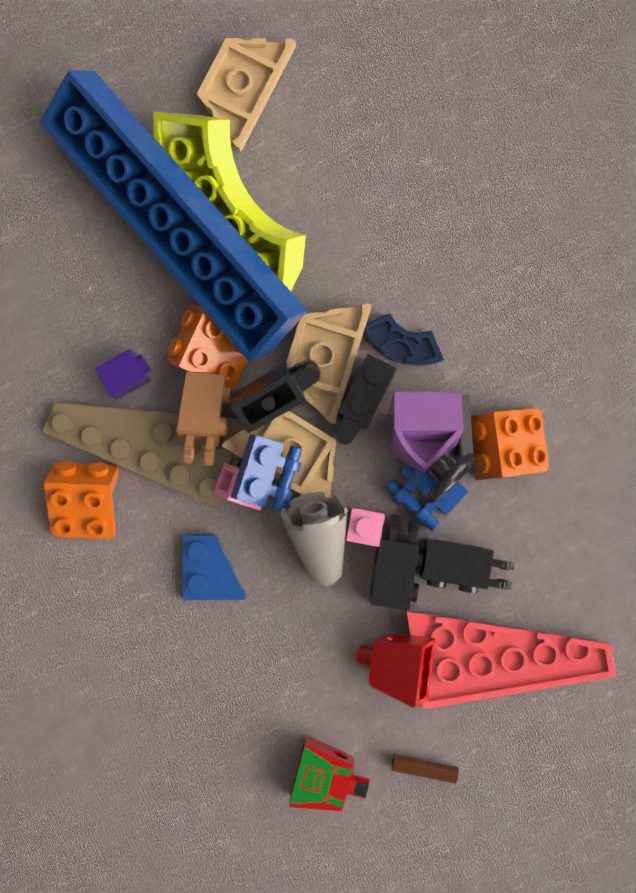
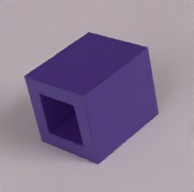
(124, 373)

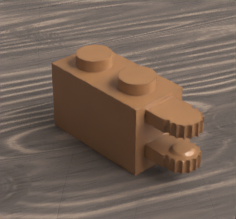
(202, 414)

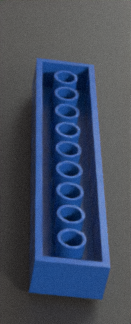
(171, 214)

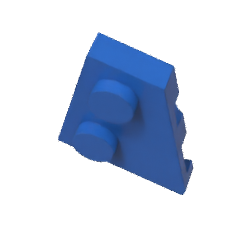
(207, 570)

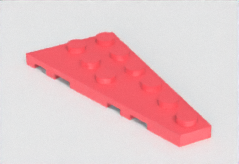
(497, 660)

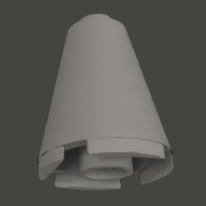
(318, 534)

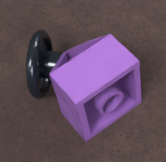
(423, 434)

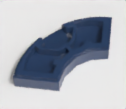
(402, 345)

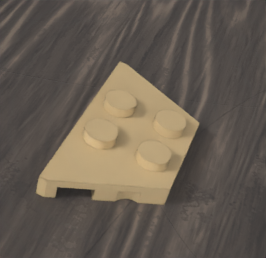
(243, 81)
(333, 343)
(316, 454)

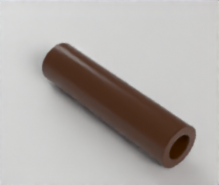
(424, 769)

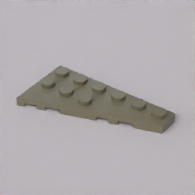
(143, 444)

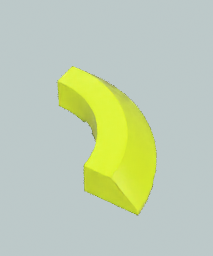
(205, 154)

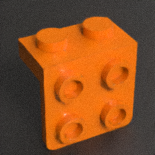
(205, 348)
(509, 443)
(81, 499)

